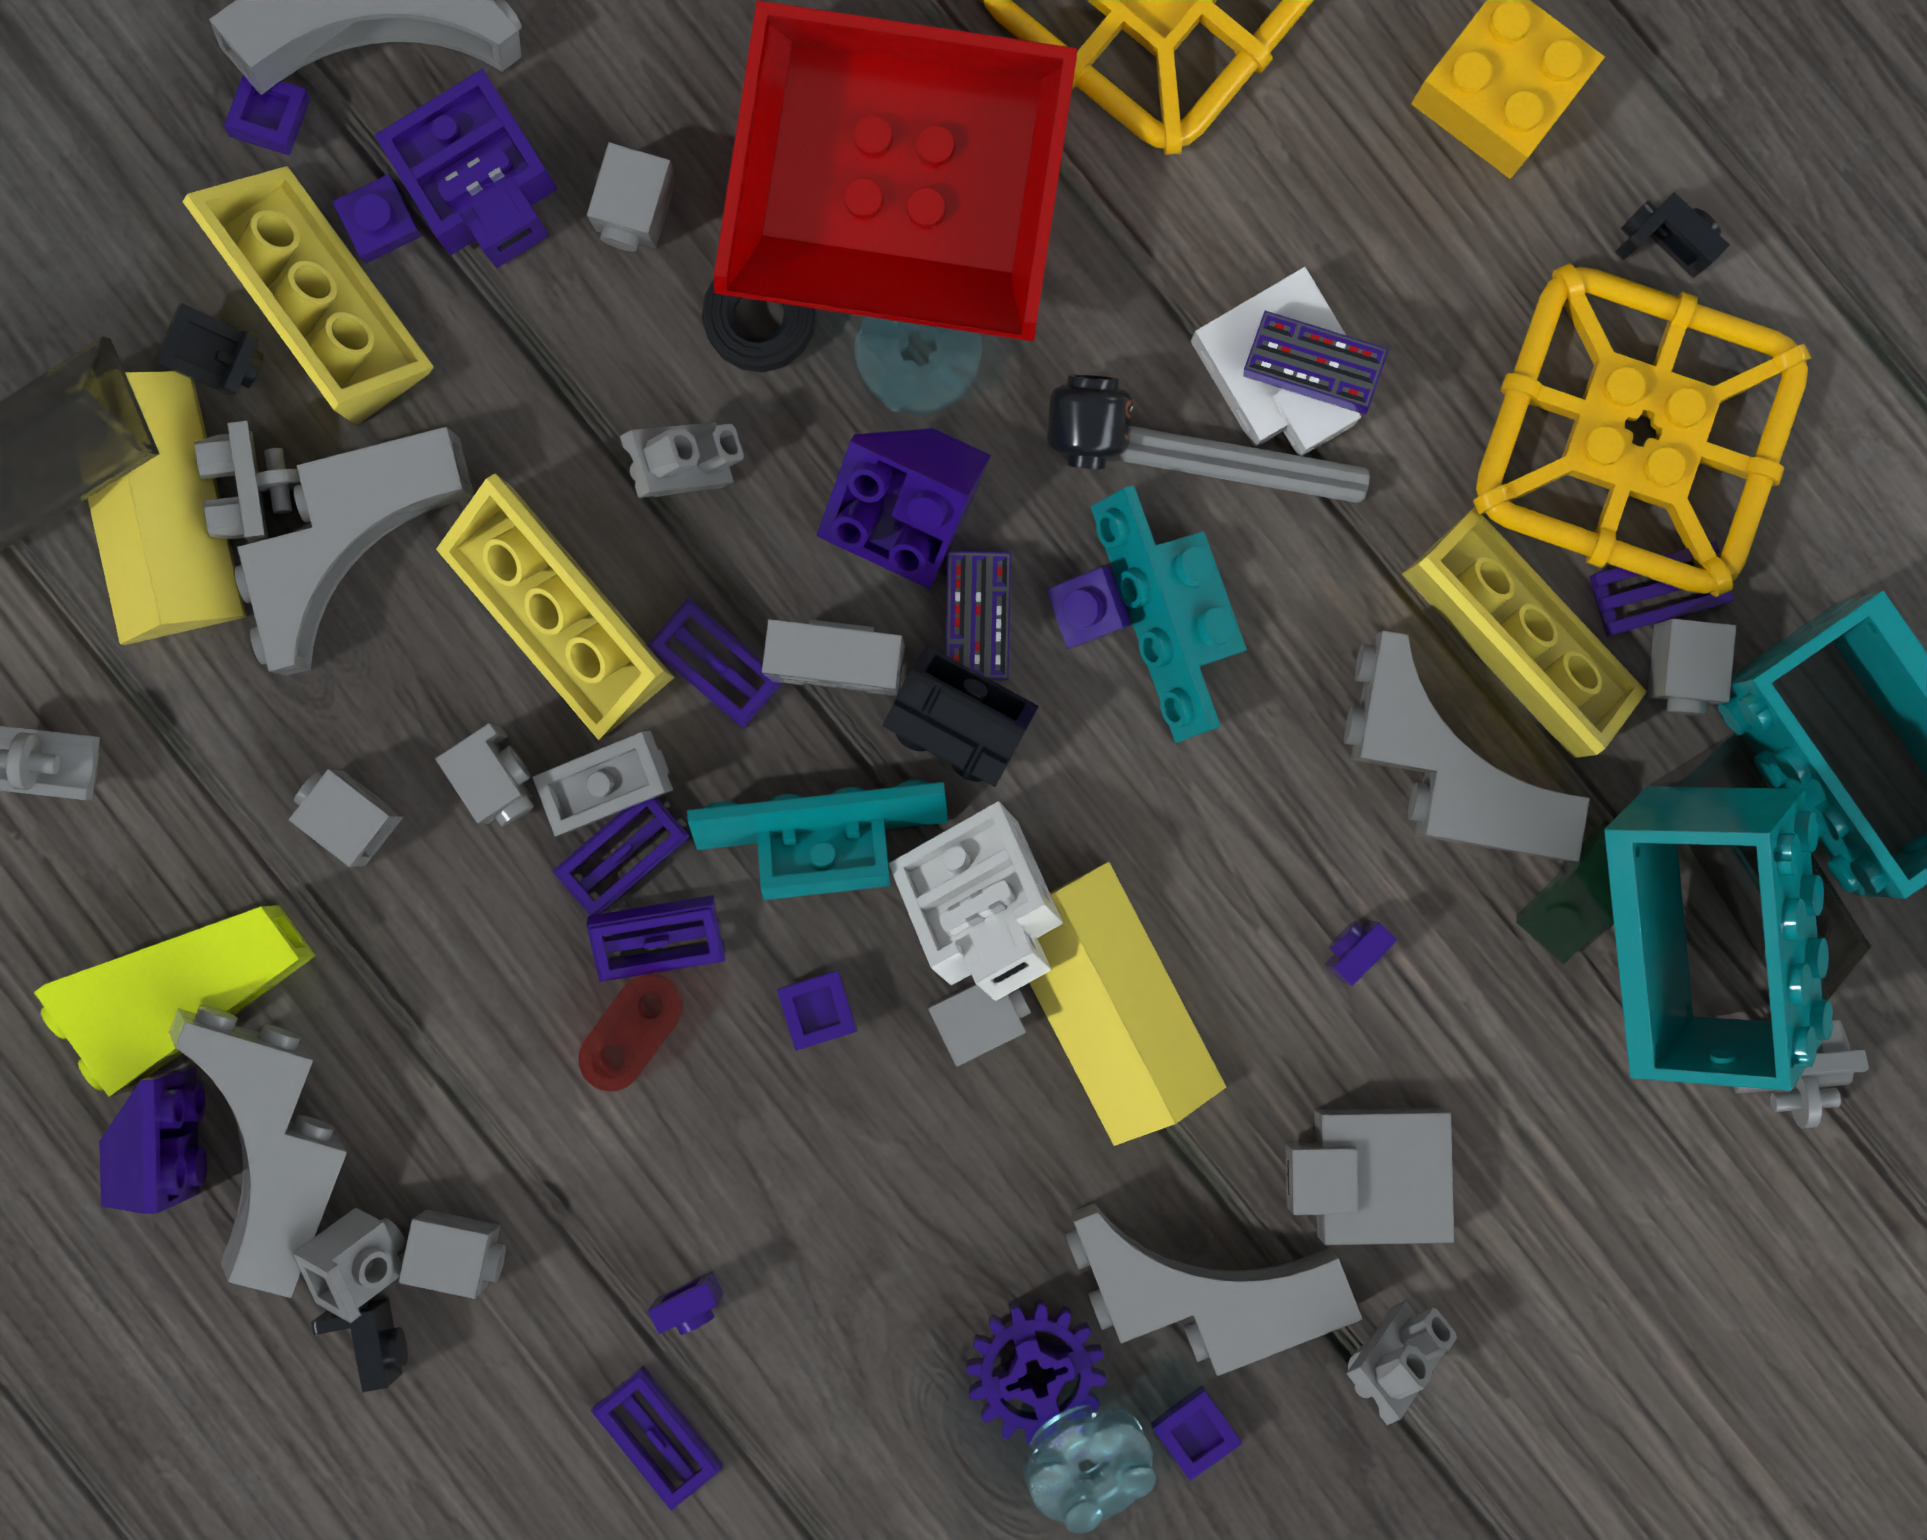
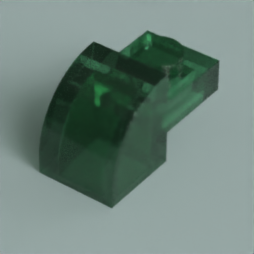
(1573, 902)

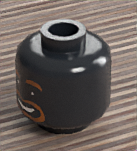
(1090, 420)

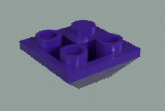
(903, 499)
(152, 1145)

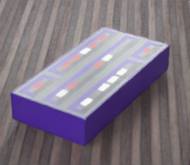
(1315, 362)
(979, 611)

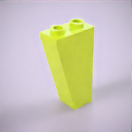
(125, 1007)

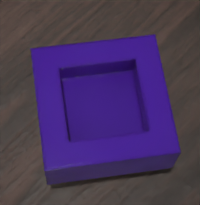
(268, 118)
(377, 218)
(1088, 607)
(1358, 950)
(817, 1010)
(687, 1305)
(1196, 1433)

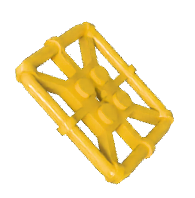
(1161, 29)
(1678, 410)

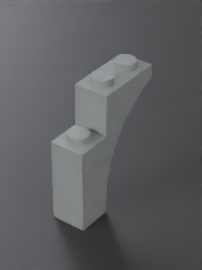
(281, 36)
(351, 506)
(1460, 792)
(284, 1163)
(1235, 1312)

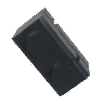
(959, 717)

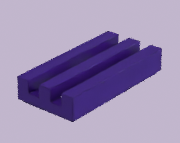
(1607, 603)
(674, 627)
(580, 890)
(650, 917)
(678, 1424)

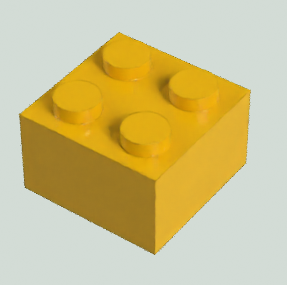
(1507, 81)

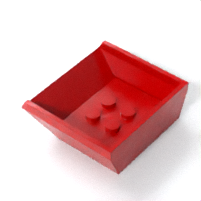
(894, 170)

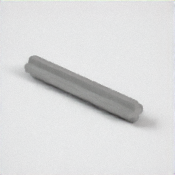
(1247, 465)

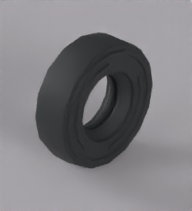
(755, 353)

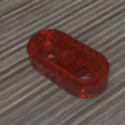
(630, 1030)

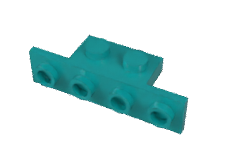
(1173, 607)
(820, 840)

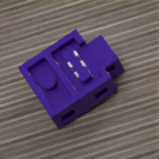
(471, 170)

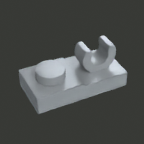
(603, 783)

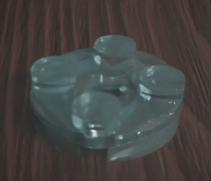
(911, 387)
(1094, 1494)

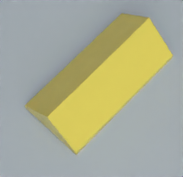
(311, 290)
(153, 527)
(552, 608)
(1526, 635)
(1120, 1012)

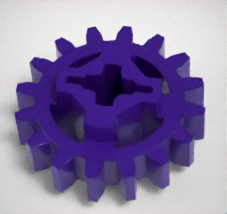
(1011, 1379)

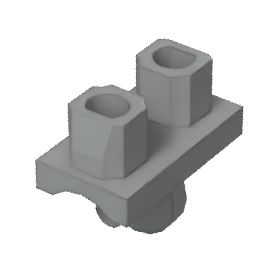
(236, 456)
(682, 458)
(48, 763)
(1832, 1067)
(1400, 1358)

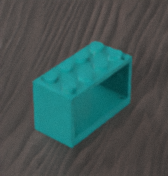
(1894, 674)
(1652, 945)

